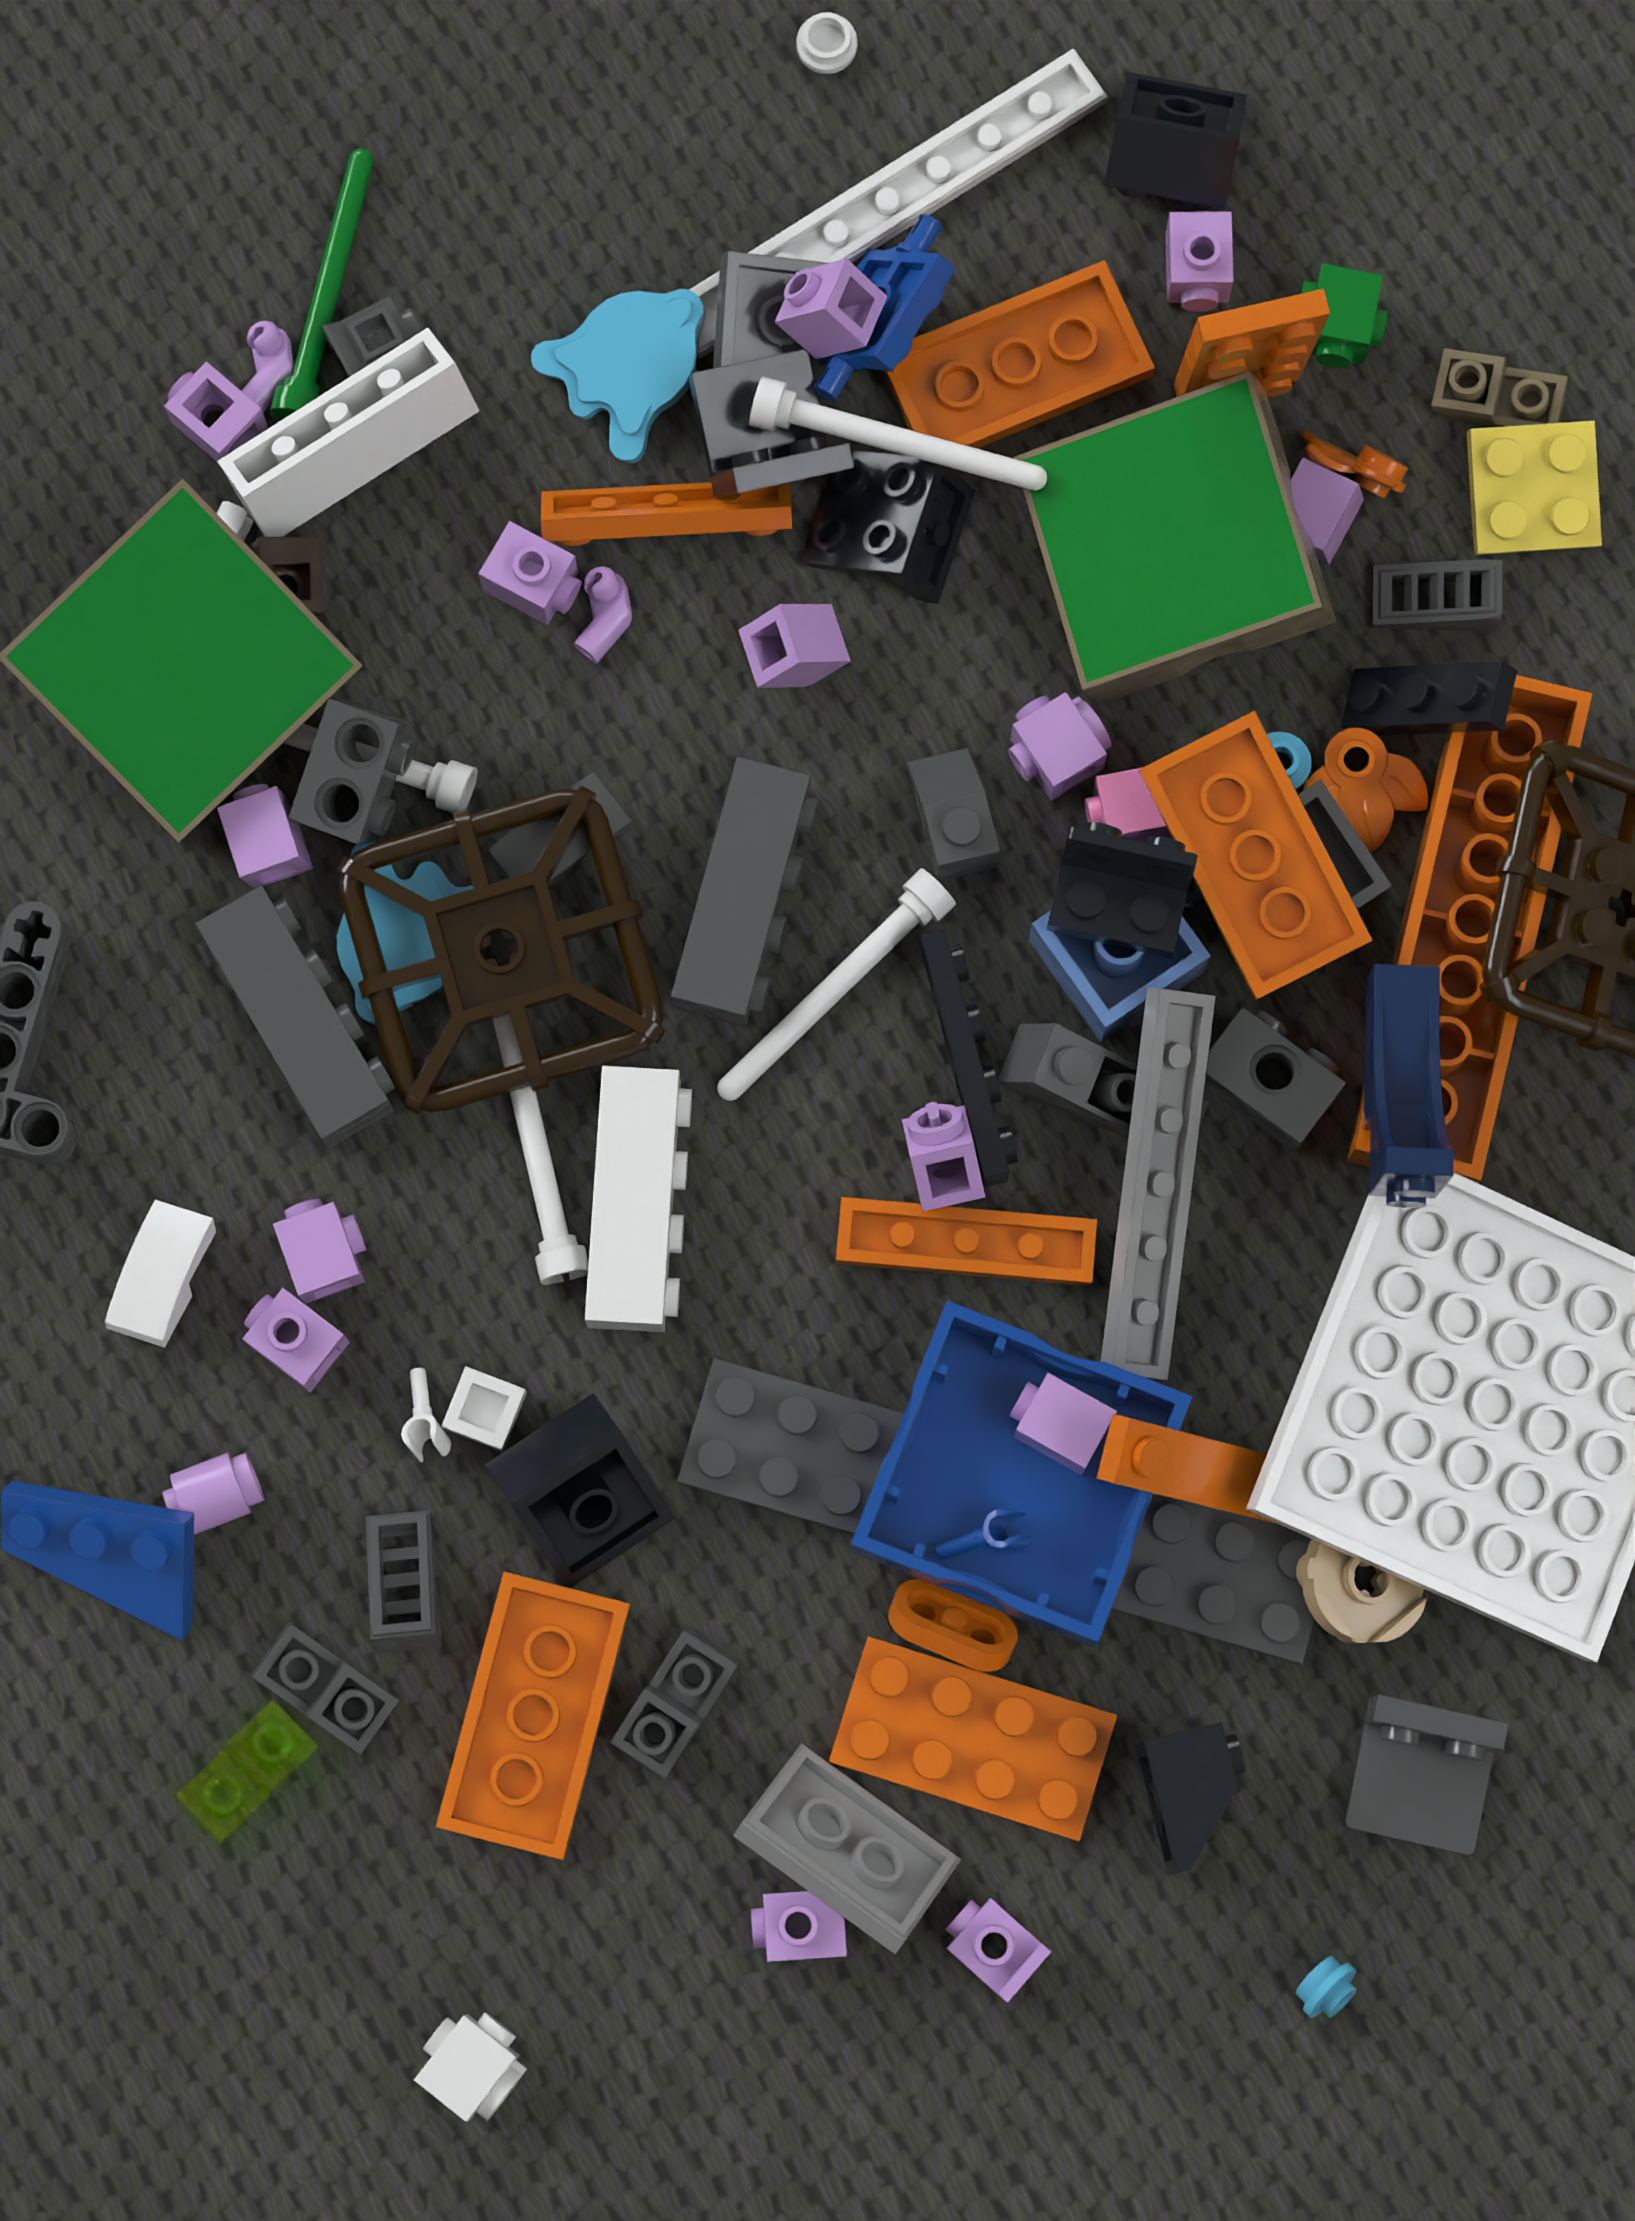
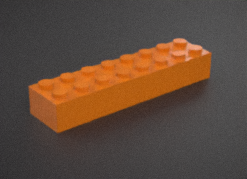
(1455, 901)

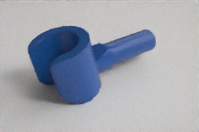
(991, 1533)

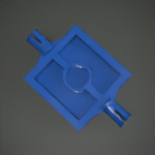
(913, 289)

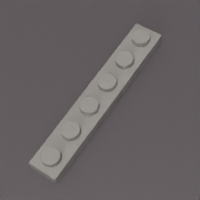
(1157, 1181)

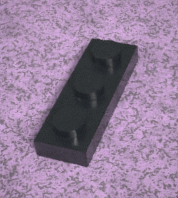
(1430, 698)

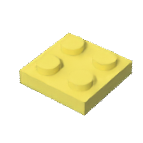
(1534, 487)

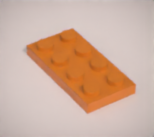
(1265, 337)
(1021, 361)
(1256, 855)
(533, 1716)
(973, 1738)

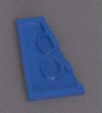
(107, 1547)

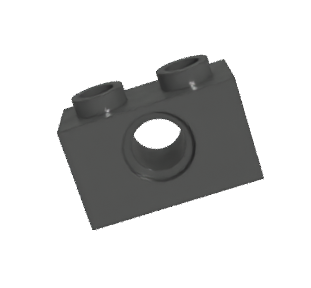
(1282, 1113)

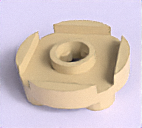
(1354, 1613)

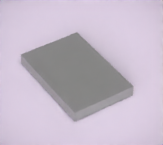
(847, 1848)

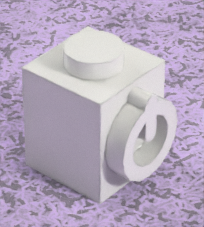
(471, 2066)

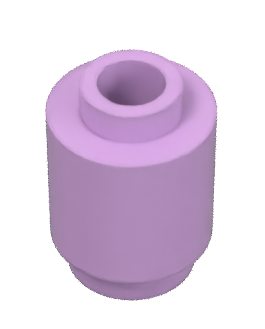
(215, 1490)

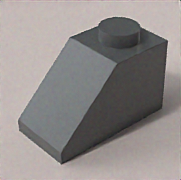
(954, 815)

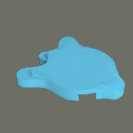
(628, 361)
(399, 932)

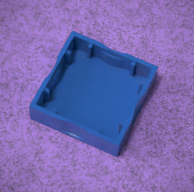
(960, 1463)

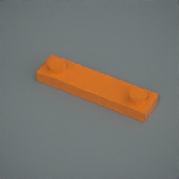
(661, 510)
(966, 1241)
(1180, 1465)

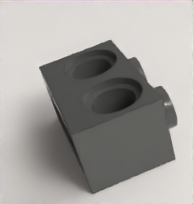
(337, 763)

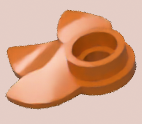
(1372, 468)
(1374, 792)

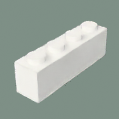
(349, 435)
(634, 1199)

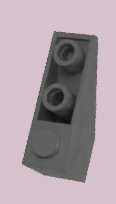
(1072, 1076)

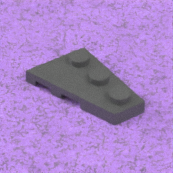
(748, 305)

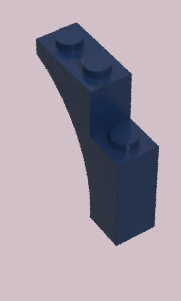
(1403, 1086)

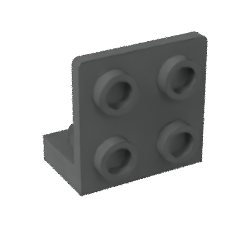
(1422, 1774)

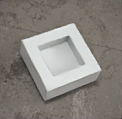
(484, 1409)

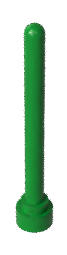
(302, 385)

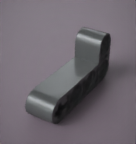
(26, 1030)

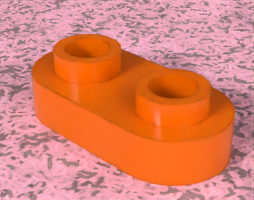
(952, 1625)

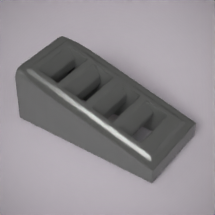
(1461, 617)
(407, 1635)

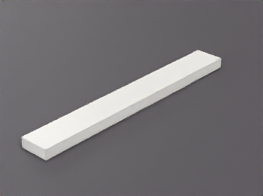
(930, 174)

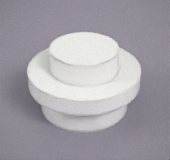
(826, 43)

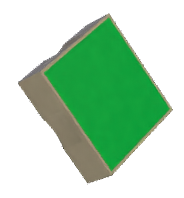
(1175, 538)
(179, 660)

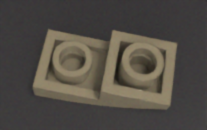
(1489, 394)

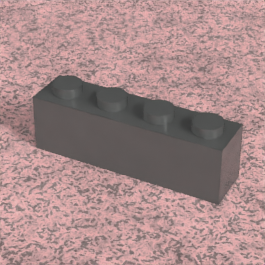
(742, 892)
(295, 1016)

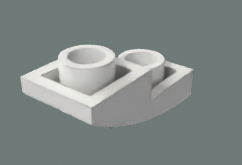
(158, 1273)

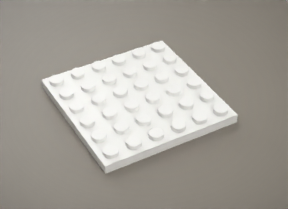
(1472, 1414)

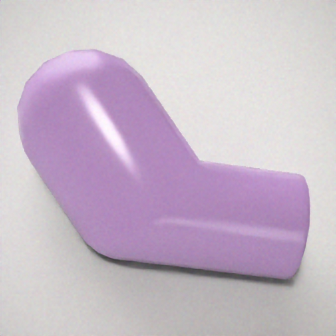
(272, 361)
(610, 612)

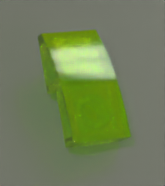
(246, 1772)

